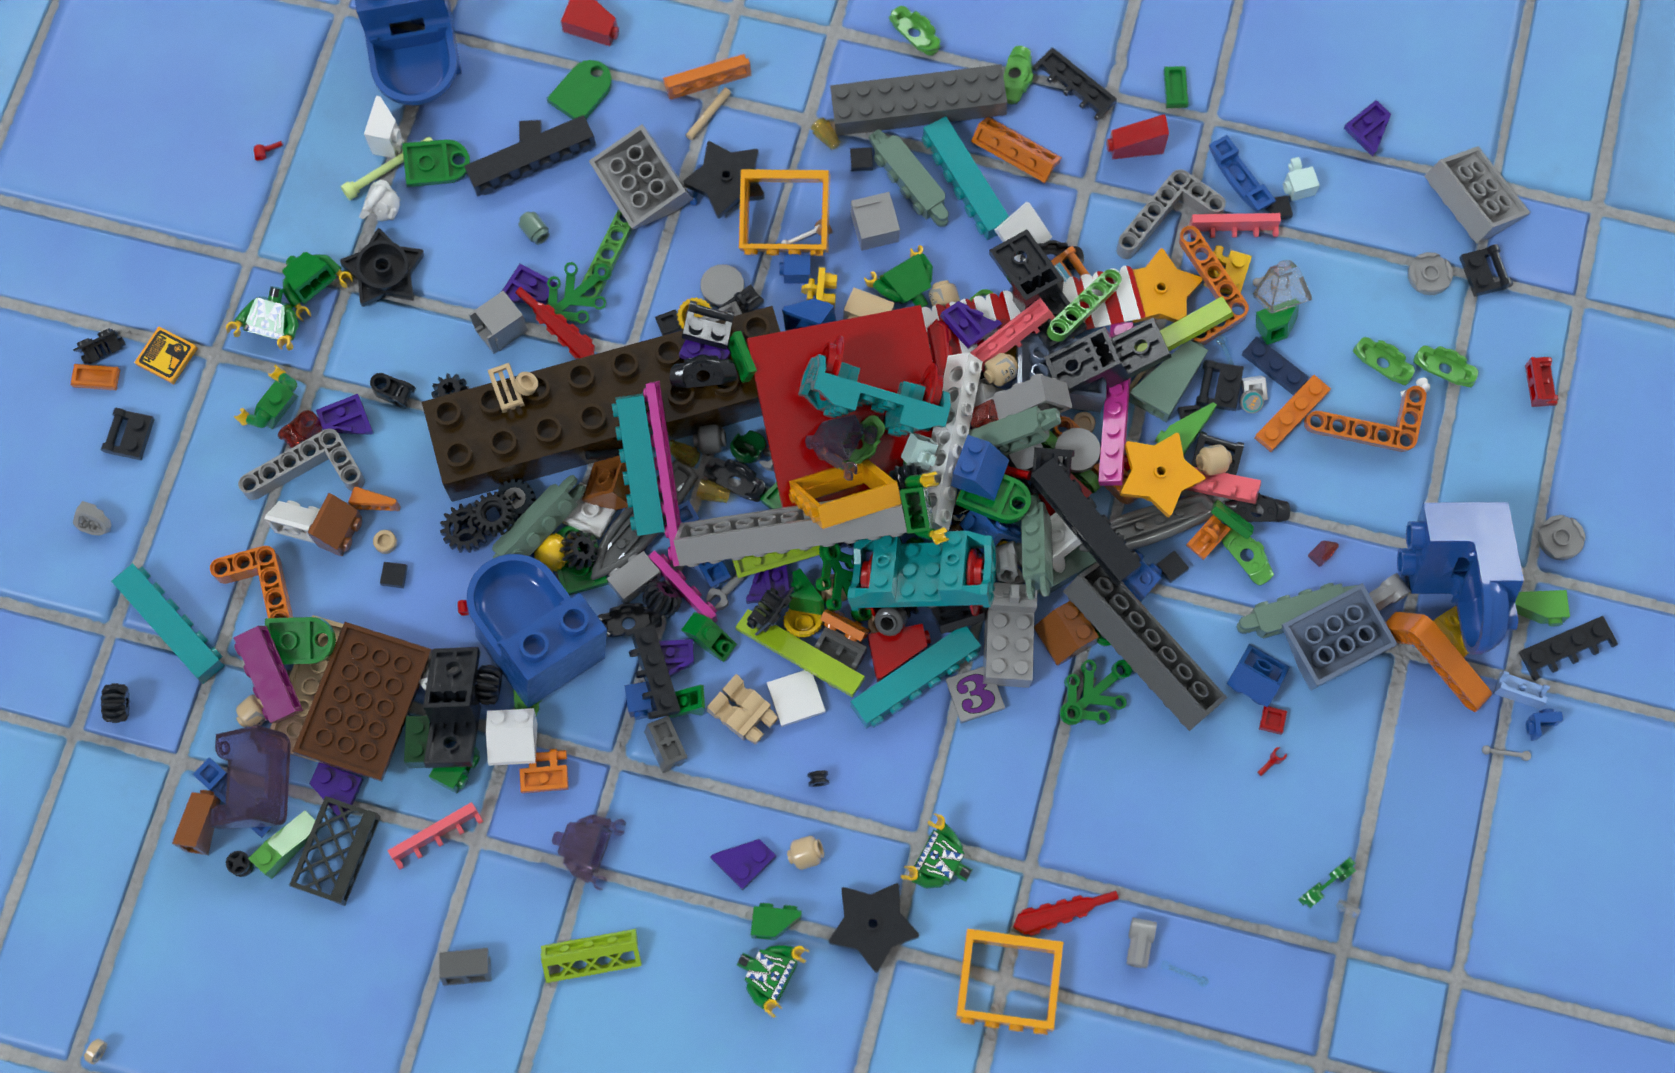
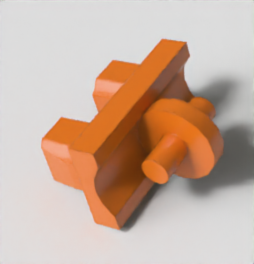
(1208, 537)

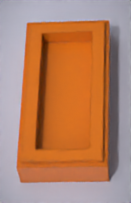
(95, 377)

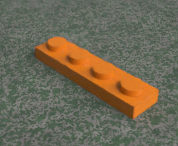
(1292, 413)

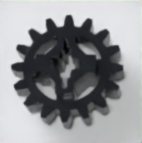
(460, 536)

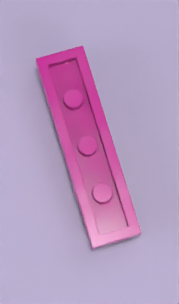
(677, 580)

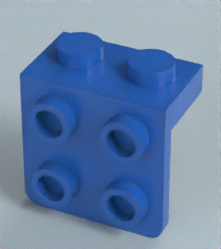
(986, 526)
(1145, 579)

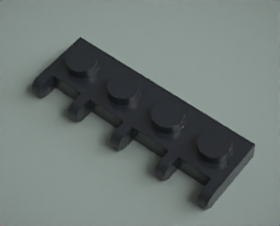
(1076, 82)
(1567, 645)
(653, 671)

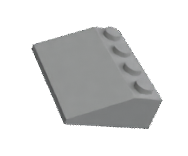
(640, 178)
(1476, 194)

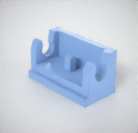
(1521, 690)

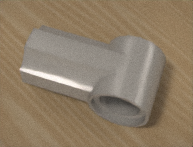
(1006, 561)
(1389, 592)
(1141, 936)

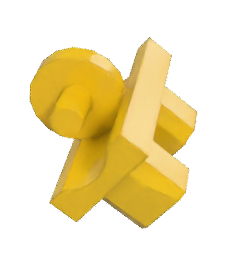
(825, 280)

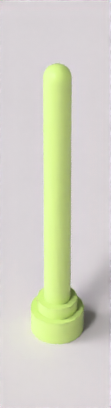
(352, 189)

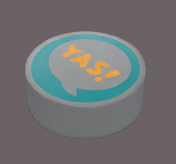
(1251, 401)

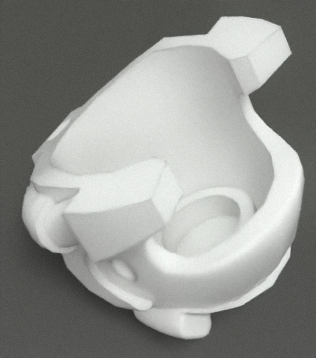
(381, 201)

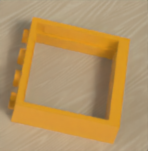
(790, 176)
(881, 496)
(1017, 942)

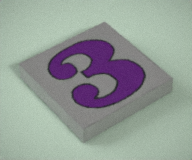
(972, 697)

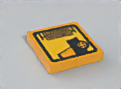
(166, 355)

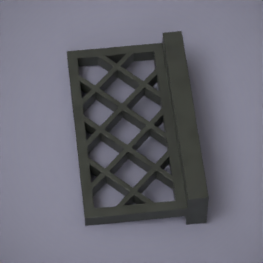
(354, 857)

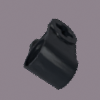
(395, 392)

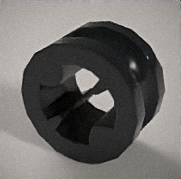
(818, 778)

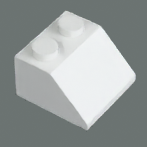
(382, 131)
(292, 520)
(511, 736)

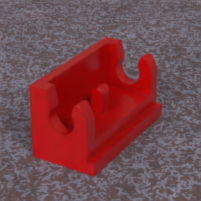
(1540, 382)

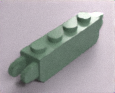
(910, 176)
(1019, 429)
(540, 519)
(1037, 548)
(1268, 618)

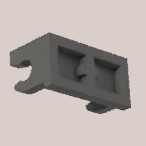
(841, 648)
(665, 743)
(465, 966)

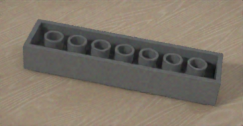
(918, 99)
(1145, 646)

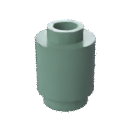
(534, 227)

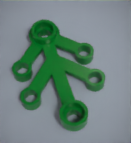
(573, 297)
(831, 558)
(1092, 695)
(1342, 872)

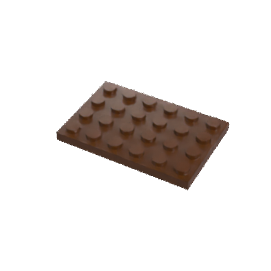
(363, 701)

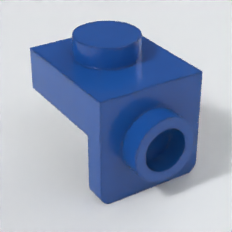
(1544, 718)

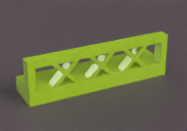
(752, 565)
(584, 949)

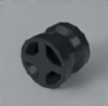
(236, 860)

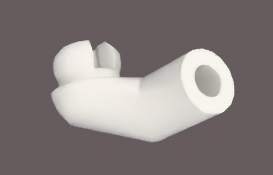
(1422, 382)

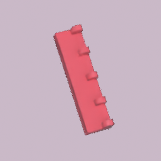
(1236, 222)
(1014, 332)
(1229, 487)
(433, 833)

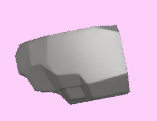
(91, 520)

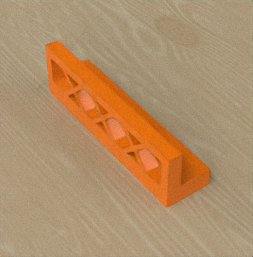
(707, 76)
(1015, 149)

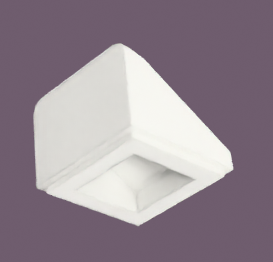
(1255, 383)

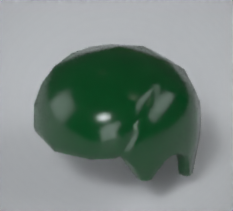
(748, 447)

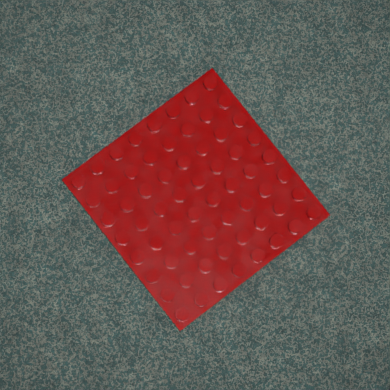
(886, 349)

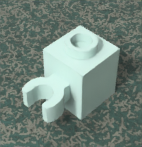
(1300, 182)
(920, 451)

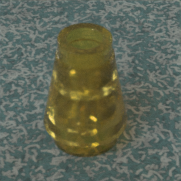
(825, 133)
(684, 453)
(711, 491)

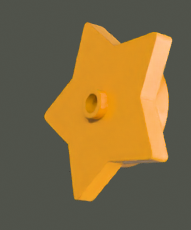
(1175, 288)
(1148, 484)

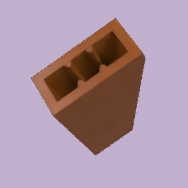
(194, 829)

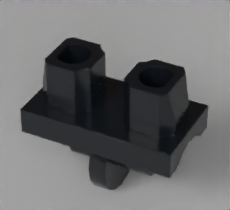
(747, 300)

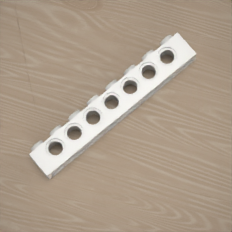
(961, 382)

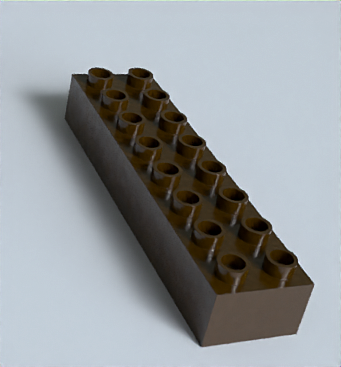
(573, 412)

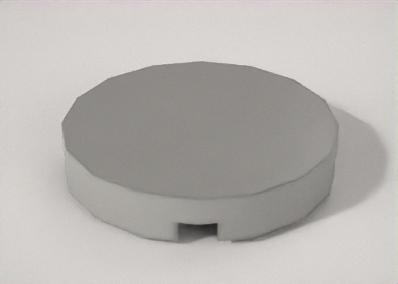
(1430, 273)
(721, 284)
(1085, 446)
(1561, 537)

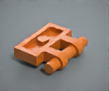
(852, 630)
(545, 778)

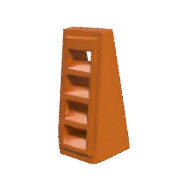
(368, 500)

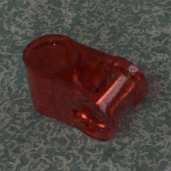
(298, 429)

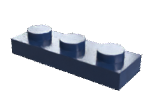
(1275, 366)

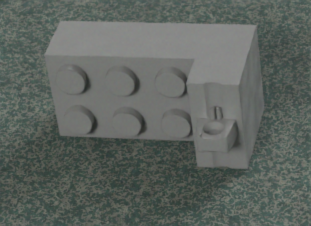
(1038, 391)
(1009, 637)

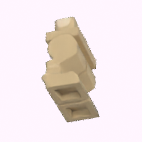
(746, 715)

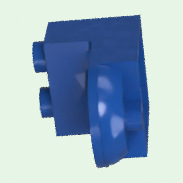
(411, 65)
(1475, 558)
(533, 625)

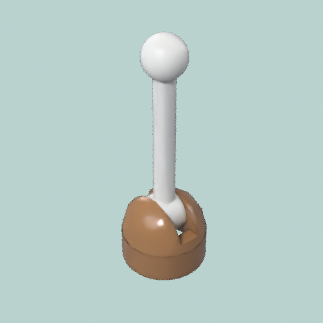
(818, 226)

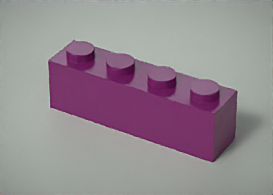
(267, 674)

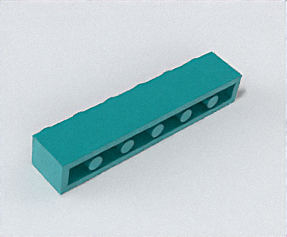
(965, 177)
(639, 464)
(167, 623)
(915, 676)

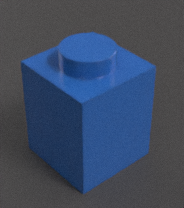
(796, 268)
(636, 705)

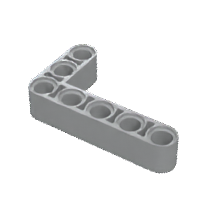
(1162, 209)
(303, 464)

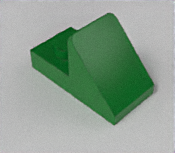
(805, 595)
(690, 701)

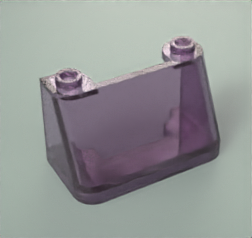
(255, 778)

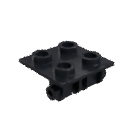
(87, 345)
(768, 610)

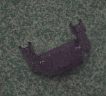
(838, 439)
(585, 845)

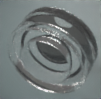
(1347, 909)

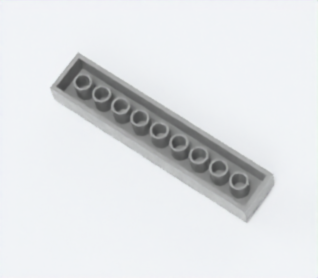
(776, 531)

